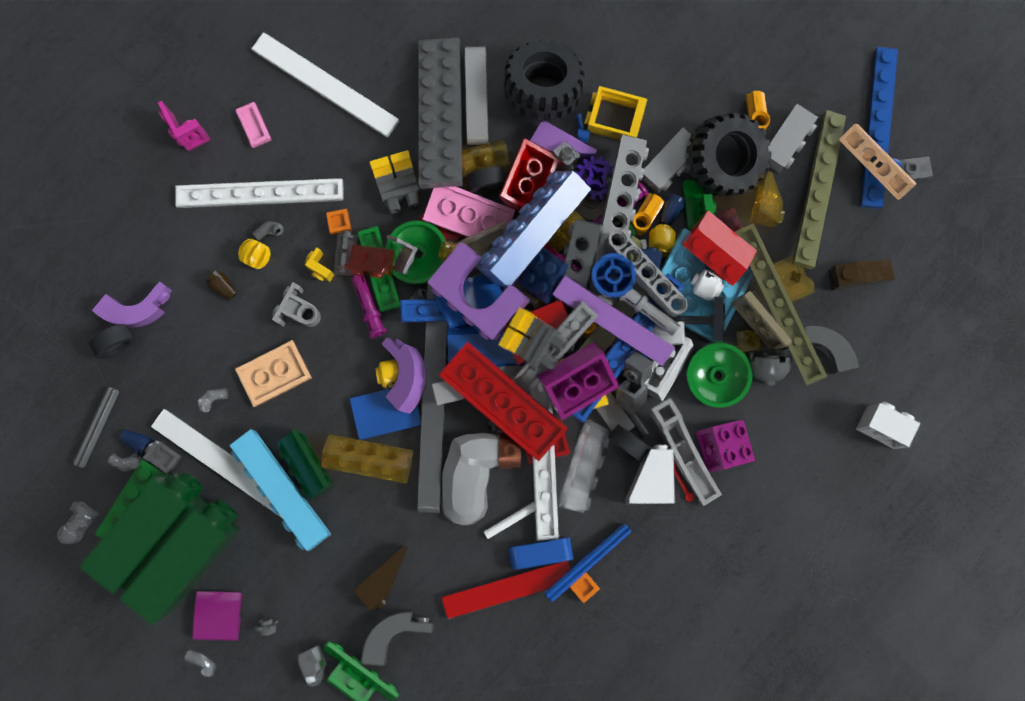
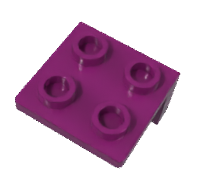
(725, 446)

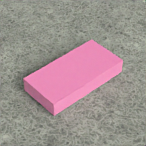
(253, 125)

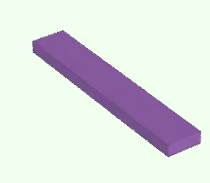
(615, 321)

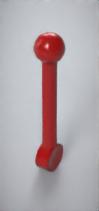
(688, 496)

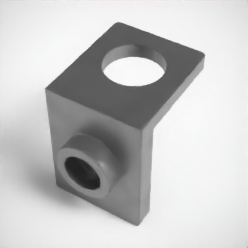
(405, 256)

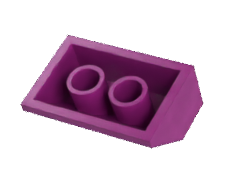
(578, 380)

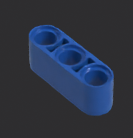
(540, 553)

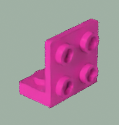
(190, 132)

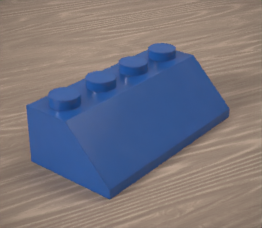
(465, 333)

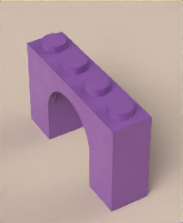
(449, 283)

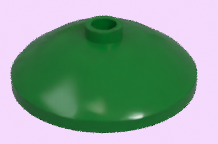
(428, 241)
(734, 379)

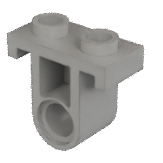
(295, 308)

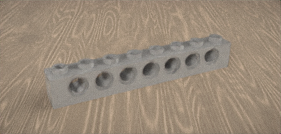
(626, 147)

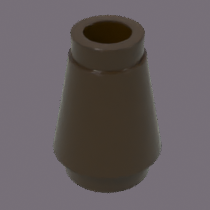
(220, 284)

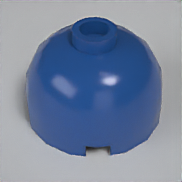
(613, 275)

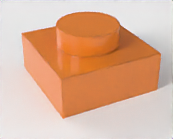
(338, 221)
(585, 587)

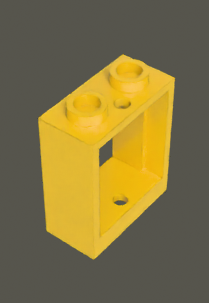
(619, 98)

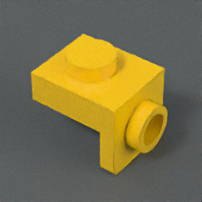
(319, 271)

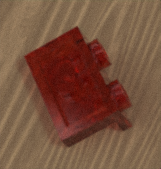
(370, 260)

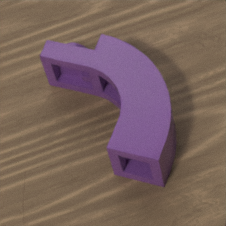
(135, 315)
(411, 377)

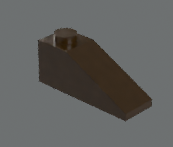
(860, 273)
(380, 583)

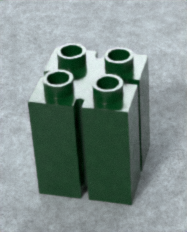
(162, 545)

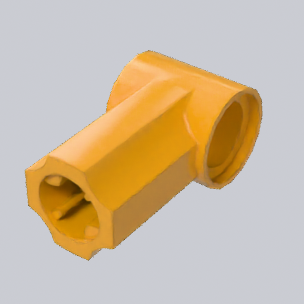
(757, 108)
(647, 213)

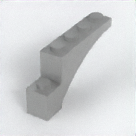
(676, 437)

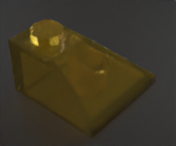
(768, 203)

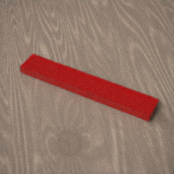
(504, 589)

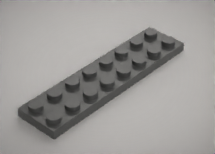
(440, 113)

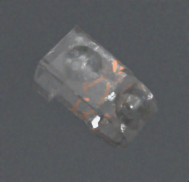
(77, 524)

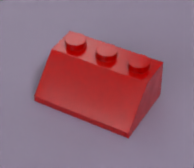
(527, 174)
(719, 248)

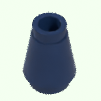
(671, 209)
(135, 441)

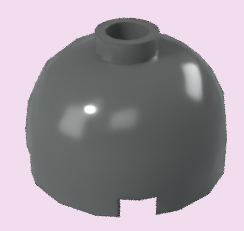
(770, 366)

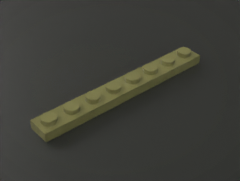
(819, 190)
(782, 308)

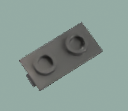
(343, 252)

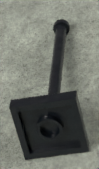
(715, 320)

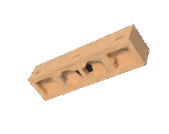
(877, 161)

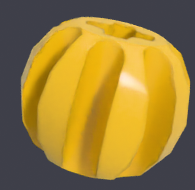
(254, 253)

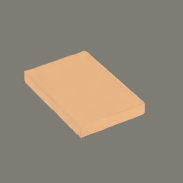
(273, 373)

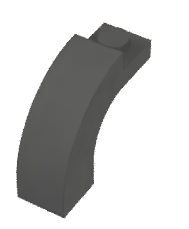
(835, 346)
(378, 640)

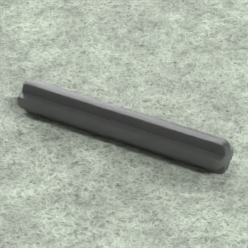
(95, 427)

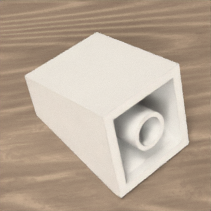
(654, 478)

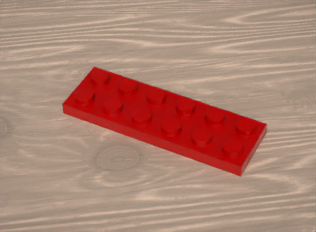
(503, 401)

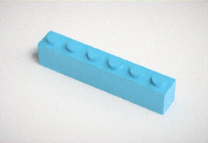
(280, 490)

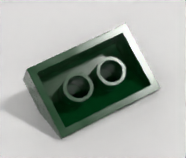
(304, 464)

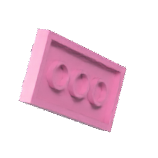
(464, 211)

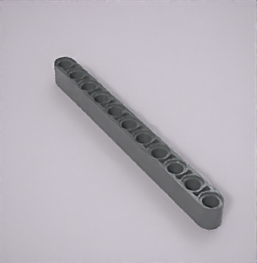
(432, 418)

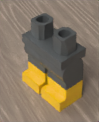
(400, 188)
(541, 341)

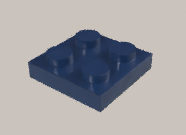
(544, 275)

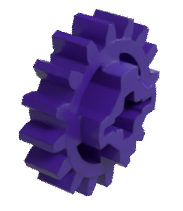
(592, 170)

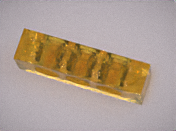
(484, 156)
(367, 458)

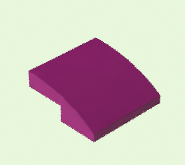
(217, 616)

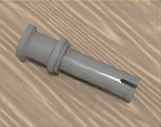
(641, 304)

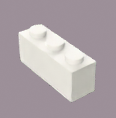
(664, 376)

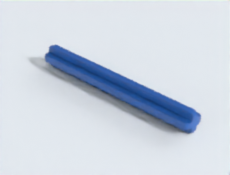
(587, 562)

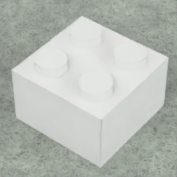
(888, 425)

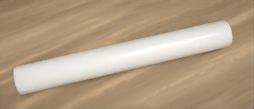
(510, 520)

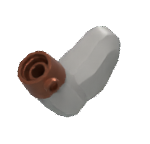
(468, 473)

